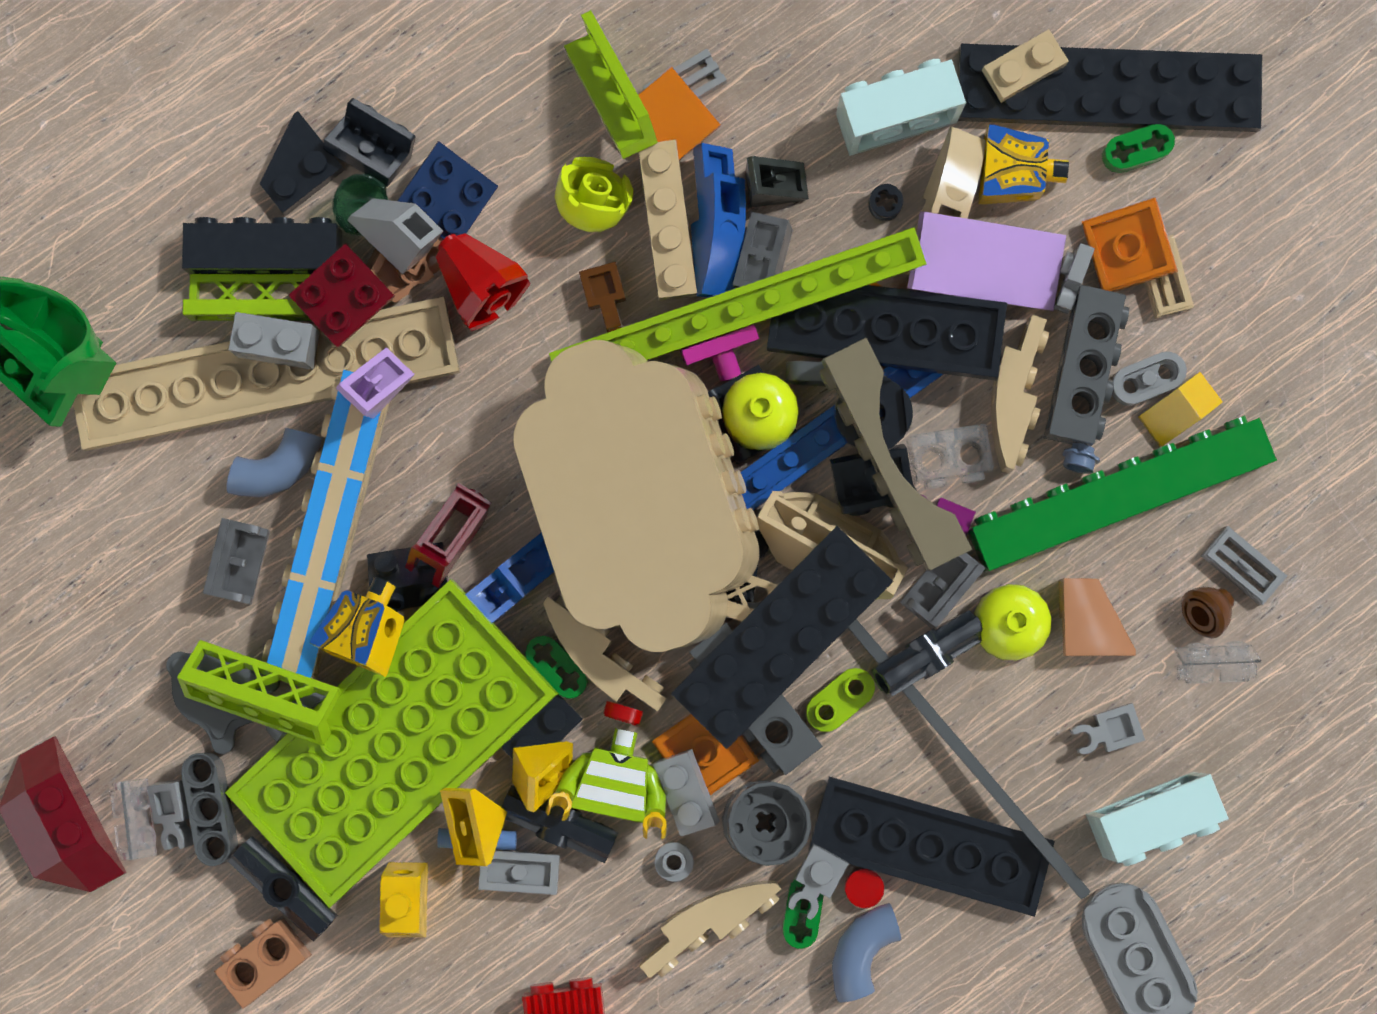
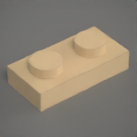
(1025, 65)

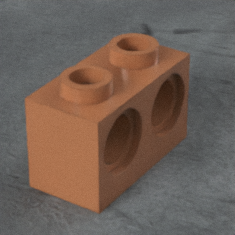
(267, 968)

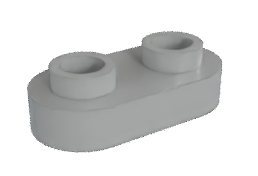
(1147, 379)

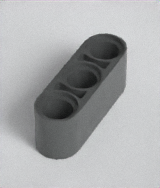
(196, 793)

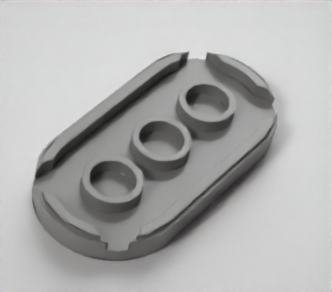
(1137, 952)

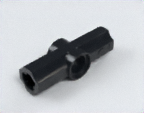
(928, 654)
(576, 832)
(264, 869)

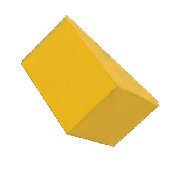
(1180, 409)
(539, 771)
(472, 825)

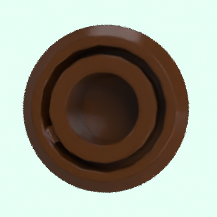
(1207, 610)

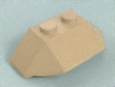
(801, 520)

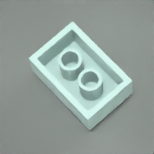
(900, 106)
(1157, 818)

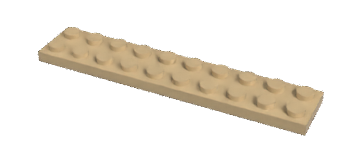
(217, 387)

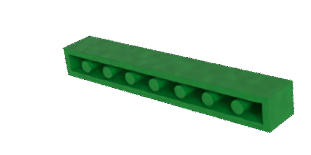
(1122, 494)

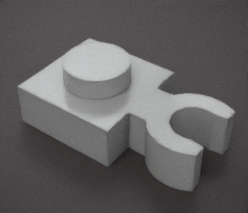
(1074, 268)
(1114, 729)
(170, 809)
(820, 875)

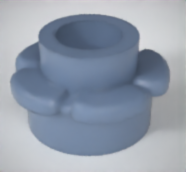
(1080, 458)

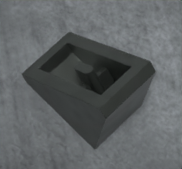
(775, 181)

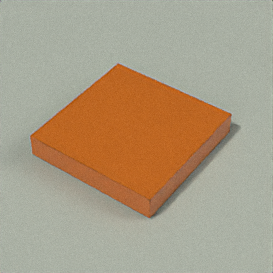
(677, 113)
(1130, 246)
(714, 760)

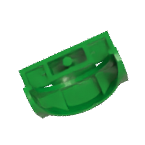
(50, 350)

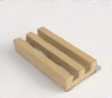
(1182, 286)

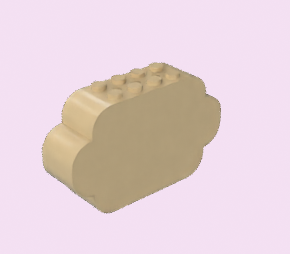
(636, 495)

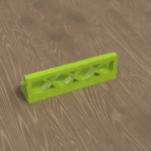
(610, 90)
(225, 308)
(257, 705)

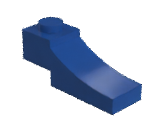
(513, 580)

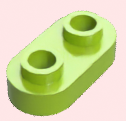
(840, 699)

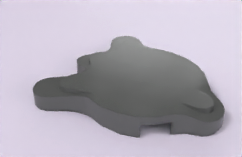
(217, 723)

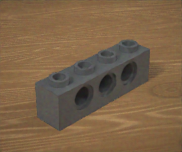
(1063, 421)
(799, 742)

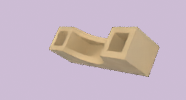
(667, 221)

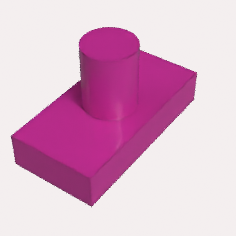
(721, 351)

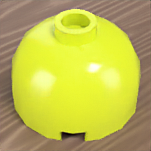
(592, 194)
(760, 411)
(1013, 622)

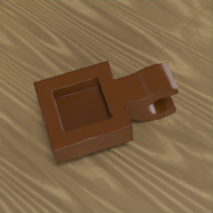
(604, 291)

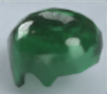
(352, 195)

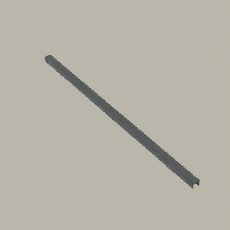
(977, 769)

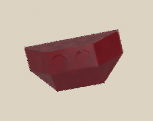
(56, 822)

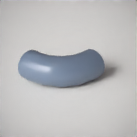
(276, 471)
(857, 949)

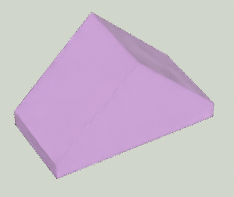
(375, 383)

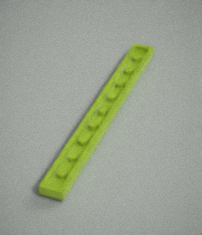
(769, 296)

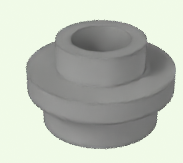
(680, 850)

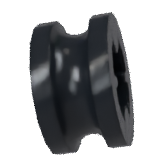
(891, 192)

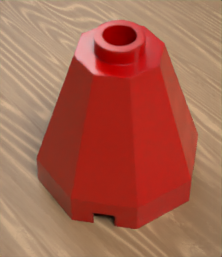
(479, 279)

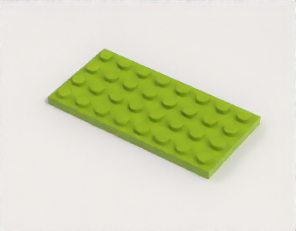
(393, 745)

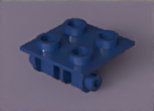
(449, 190)

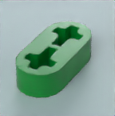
(1141, 156)
(563, 660)
(791, 919)

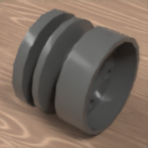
(788, 823)

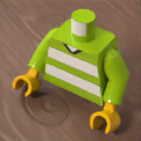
(613, 785)

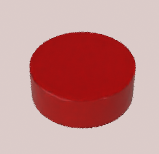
(622, 713)
(864, 888)

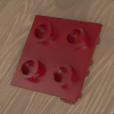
(341, 295)

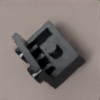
(370, 142)
(854, 482)
(412, 587)

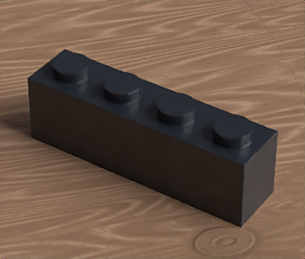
(258, 247)

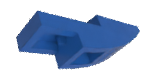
(721, 222)

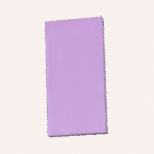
(988, 261)

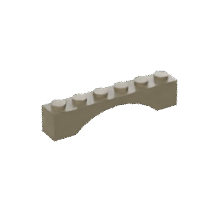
(858, 381)

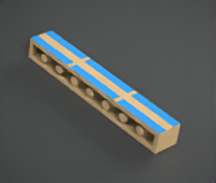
(326, 534)

